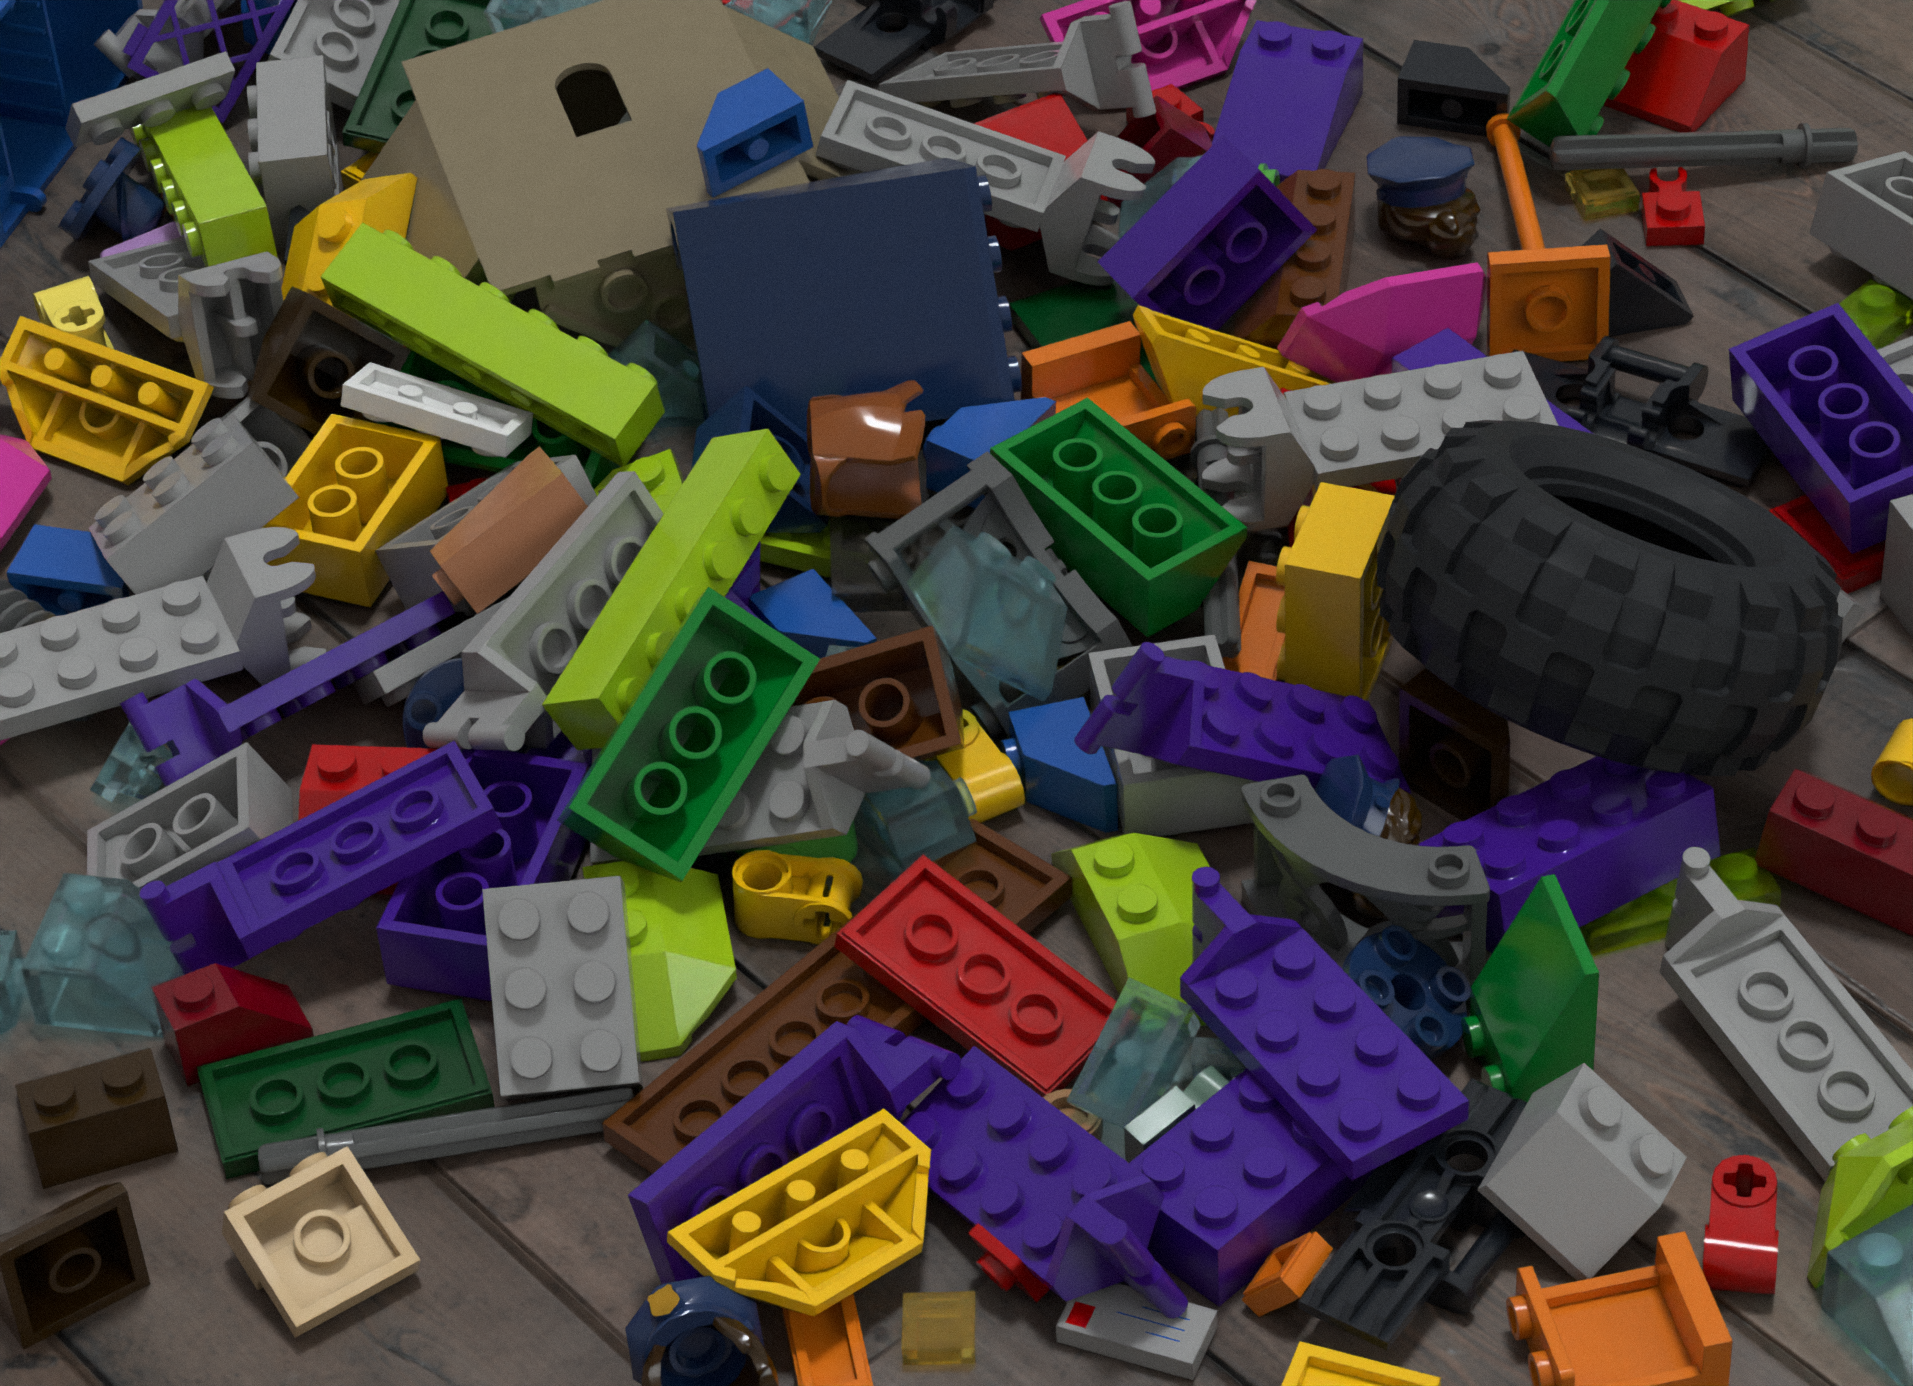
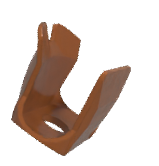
(865, 453)

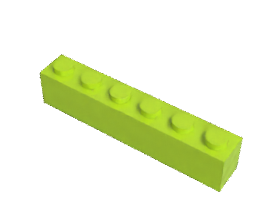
(206, 187)
(494, 343)
(693, 547)

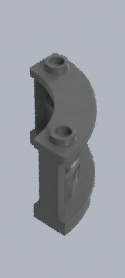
(1009, 519)
(1308, 844)

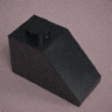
(1449, 90)
(1639, 292)

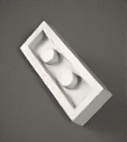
(436, 410)

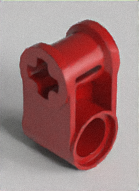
(1741, 1228)

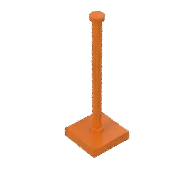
(1541, 296)

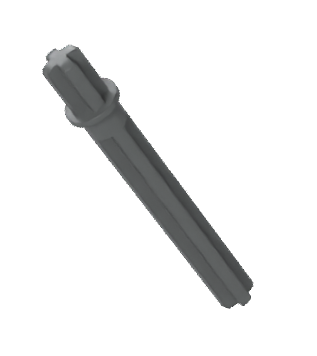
(1704, 148)
(1222, 601)
(451, 1133)

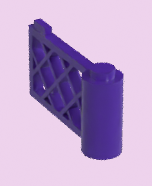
(143, 39)

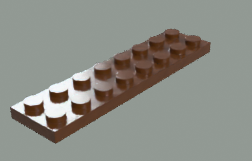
(807, 1002)

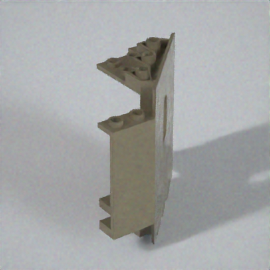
(544, 187)

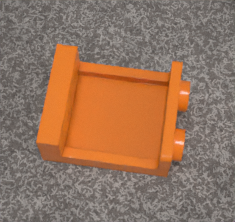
(1109, 373)
(1625, 1326)

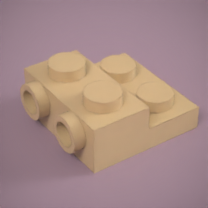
(318, 1240)

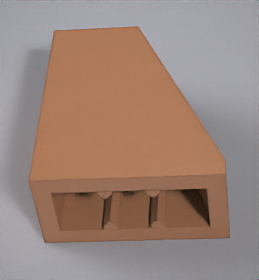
(507, 533)

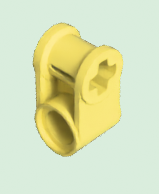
(73, 309)

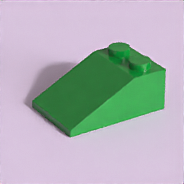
(1534, 999)

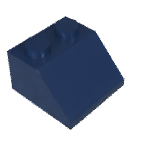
(749, 413)

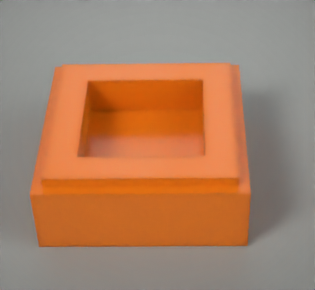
(1286, 1273)

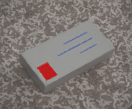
(1132, 1329)

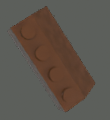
(1315, 270)
(895, 692)

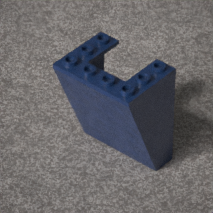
(849, 291)

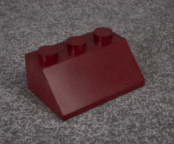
(1841, 848)

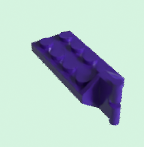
(1234, 722)
(204, 727)
(323, 863)
(1312, 1034)
(803, 1104)
(1041, 1185)

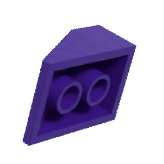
(1291, 96)

